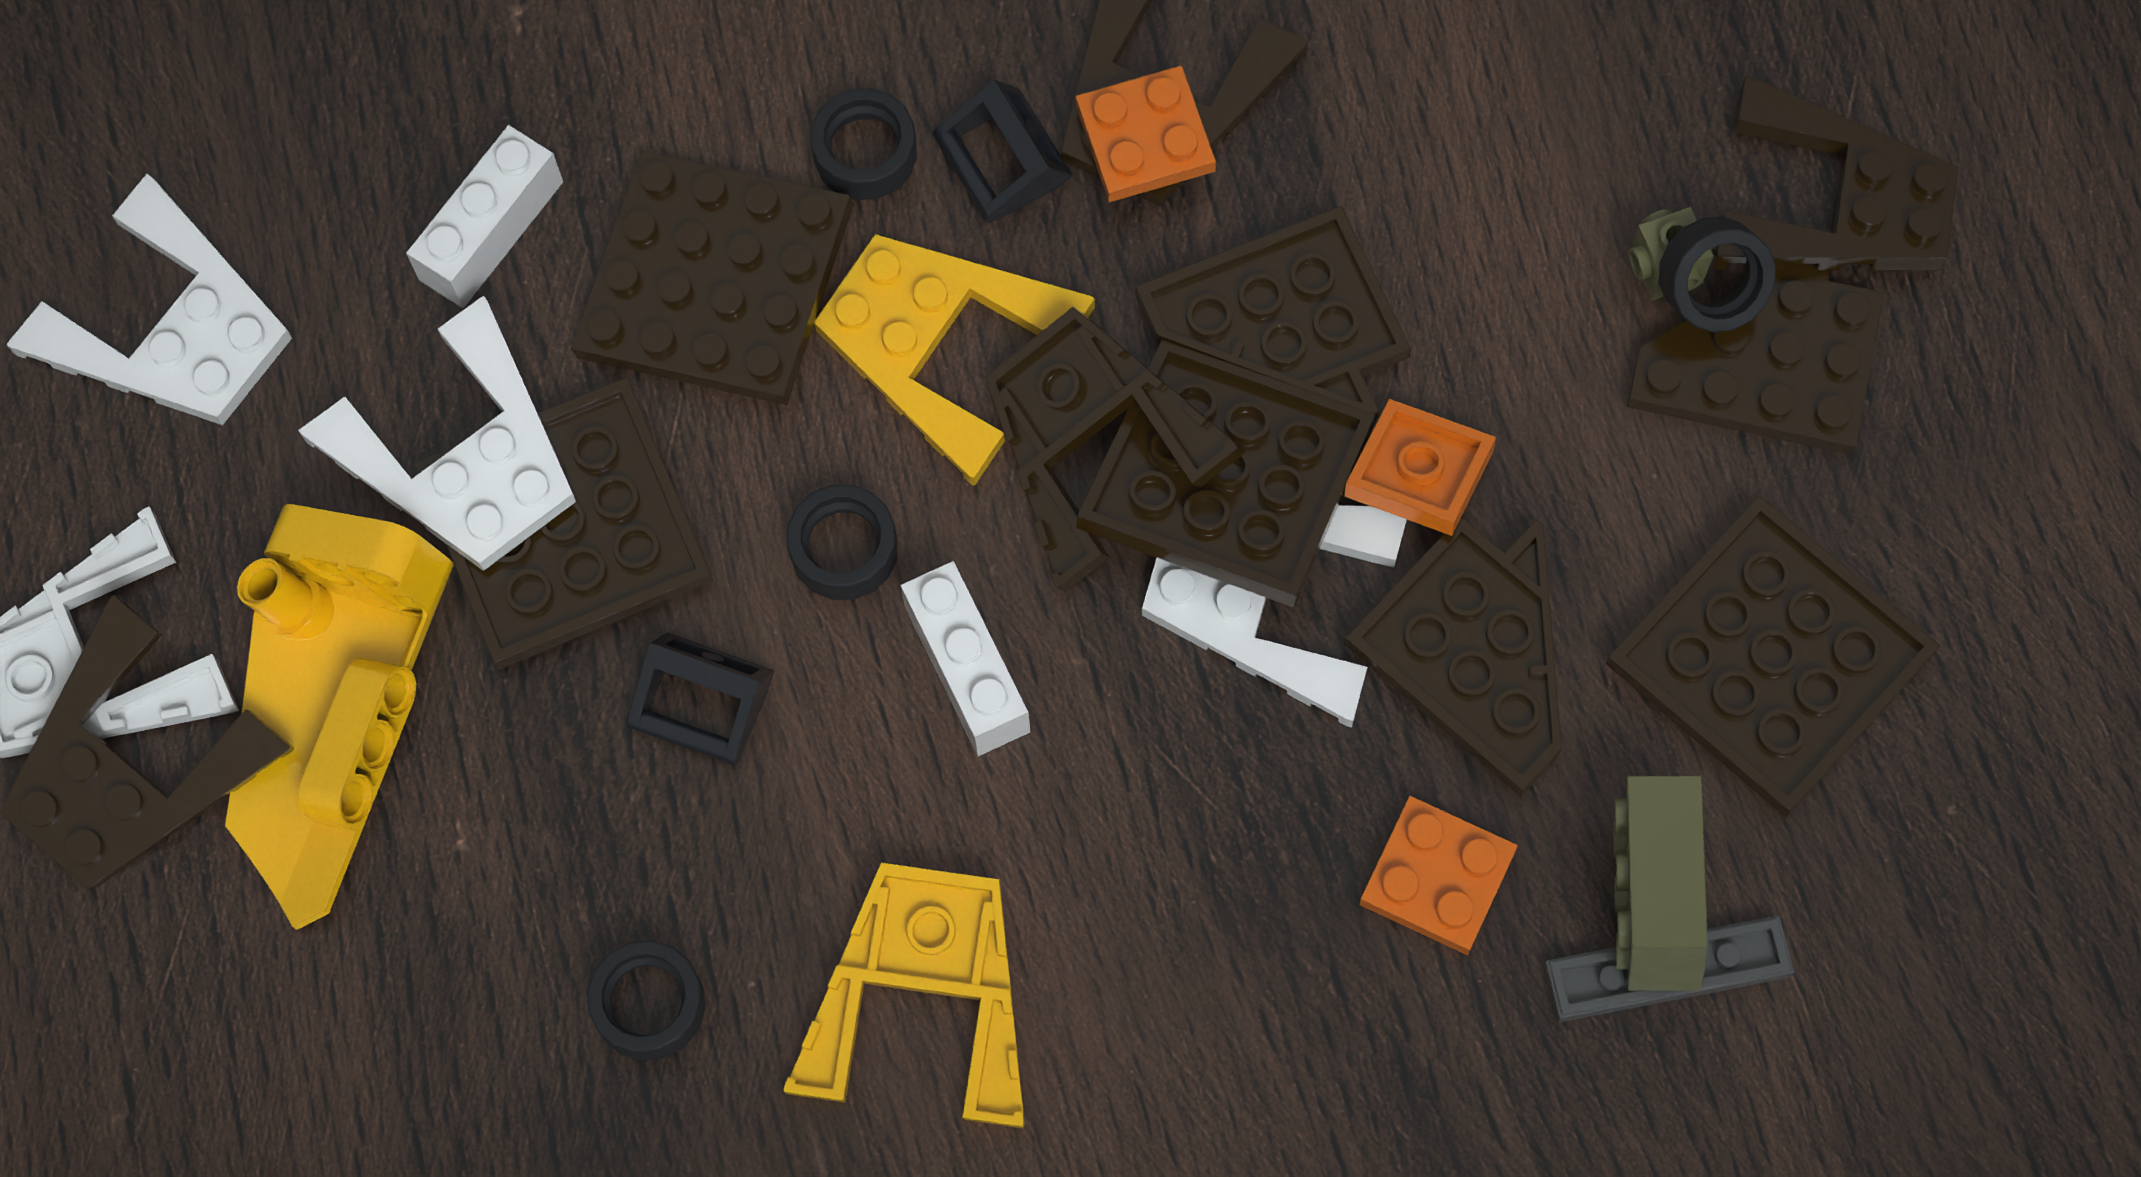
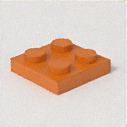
(1145, 133)
(1420, 467)
(1438, 875)

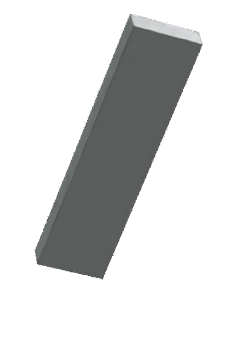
(1735, 958)

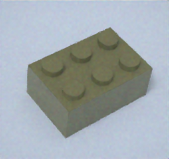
(1660, 883)

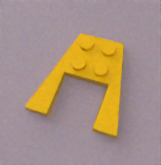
(897, 312)
(930, 937)

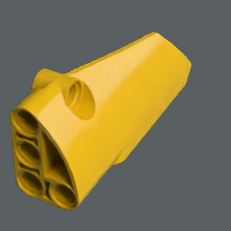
(334, 677)

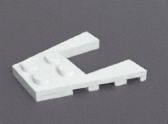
(204, 347)
(488, 487)
(1228, 617)
(43, 647)

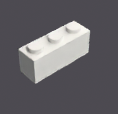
(485, 216)
(965, 658)

